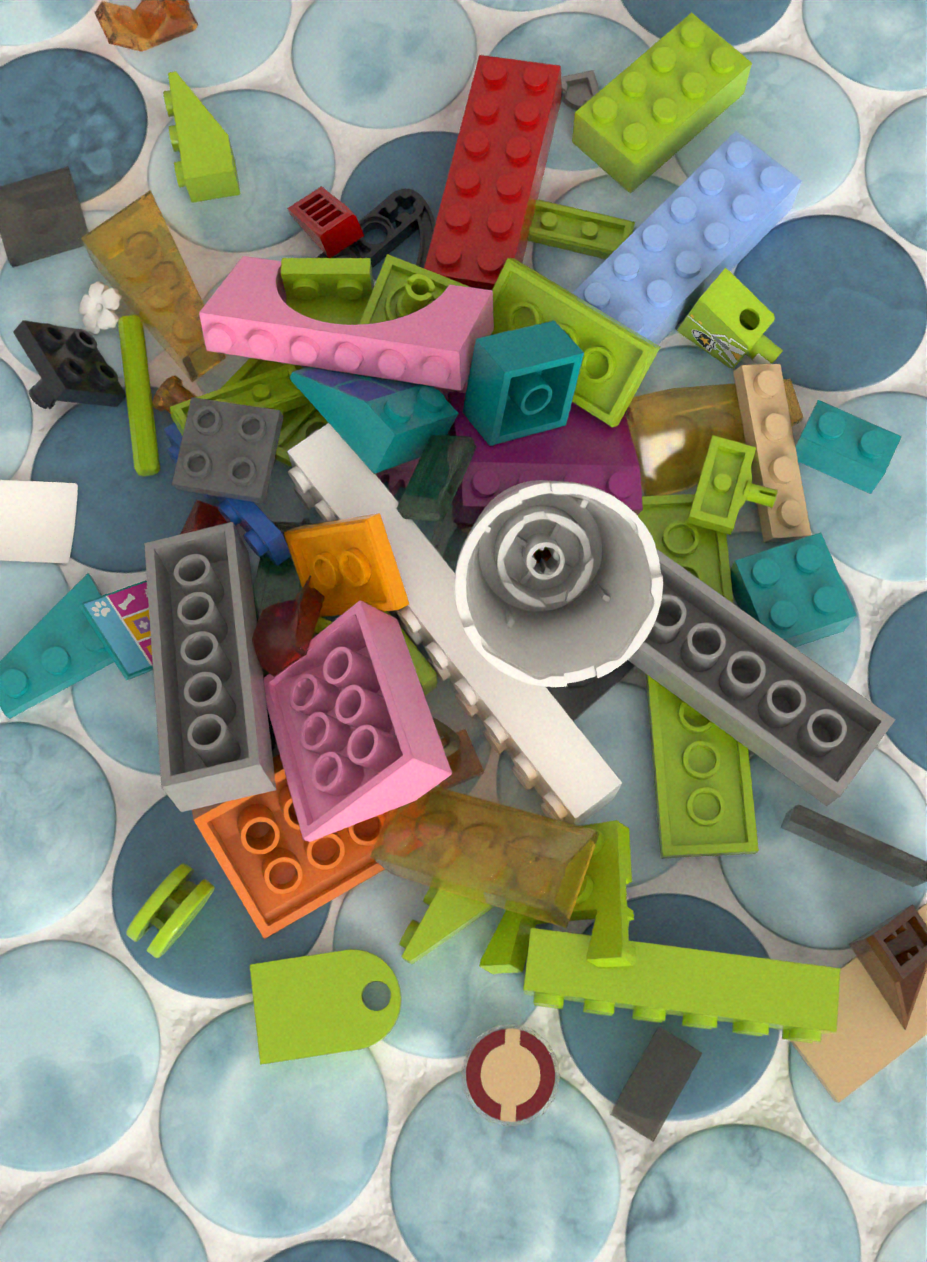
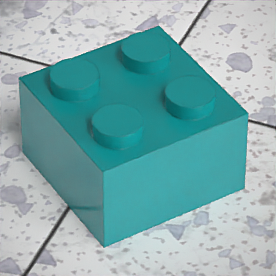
(522, 382)
(794, 591)

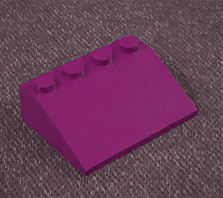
(580, 452)

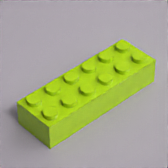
(688, 984)

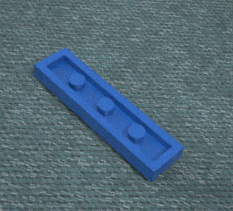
(260, 532)

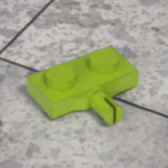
(726, 486)

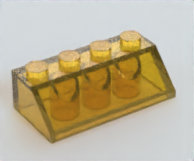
(488, 853)

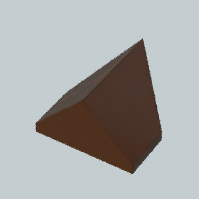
(896, 959)

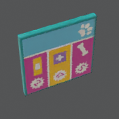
(123, 627)

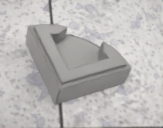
(578, 88)

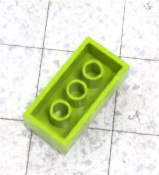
(660, 102)

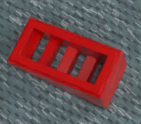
(326, 221)

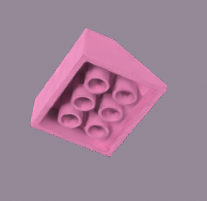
(354, 725)

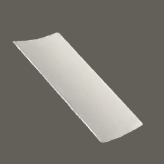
(37, 520)

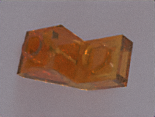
(147, 25)

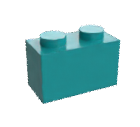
(846, 447)

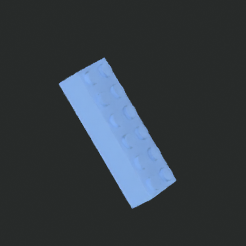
(692, 238)

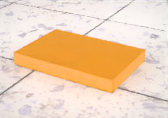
(348, 563)

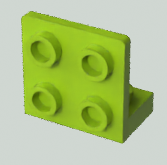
(328, 287)

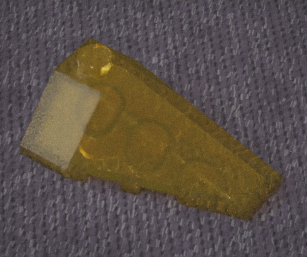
(675, 430)

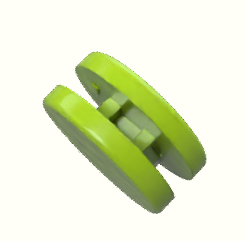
(170, 909)

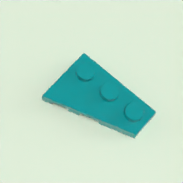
(53, 653)

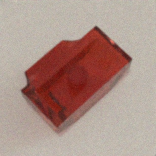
(287, 629)

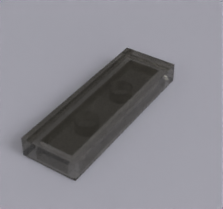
(855, 845)

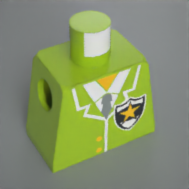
(731, 323)

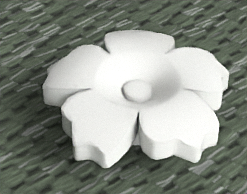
(100, 307)

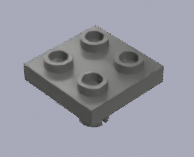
(228, 450)

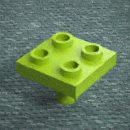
(403, 290)

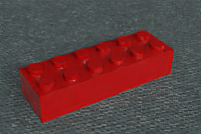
(495, 170)

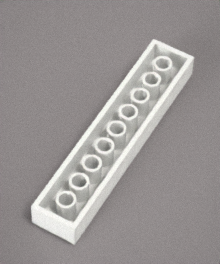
(517, 715)

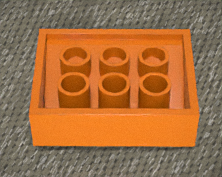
(273, 866)

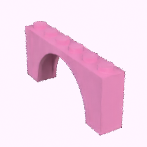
(424, 348)

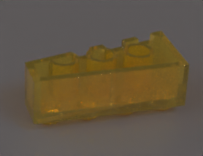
(146, 267)

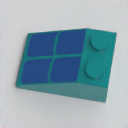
(377, 417)

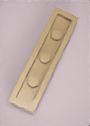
(775, 461)

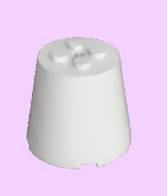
(565, 614)

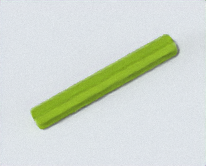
(138, 395)

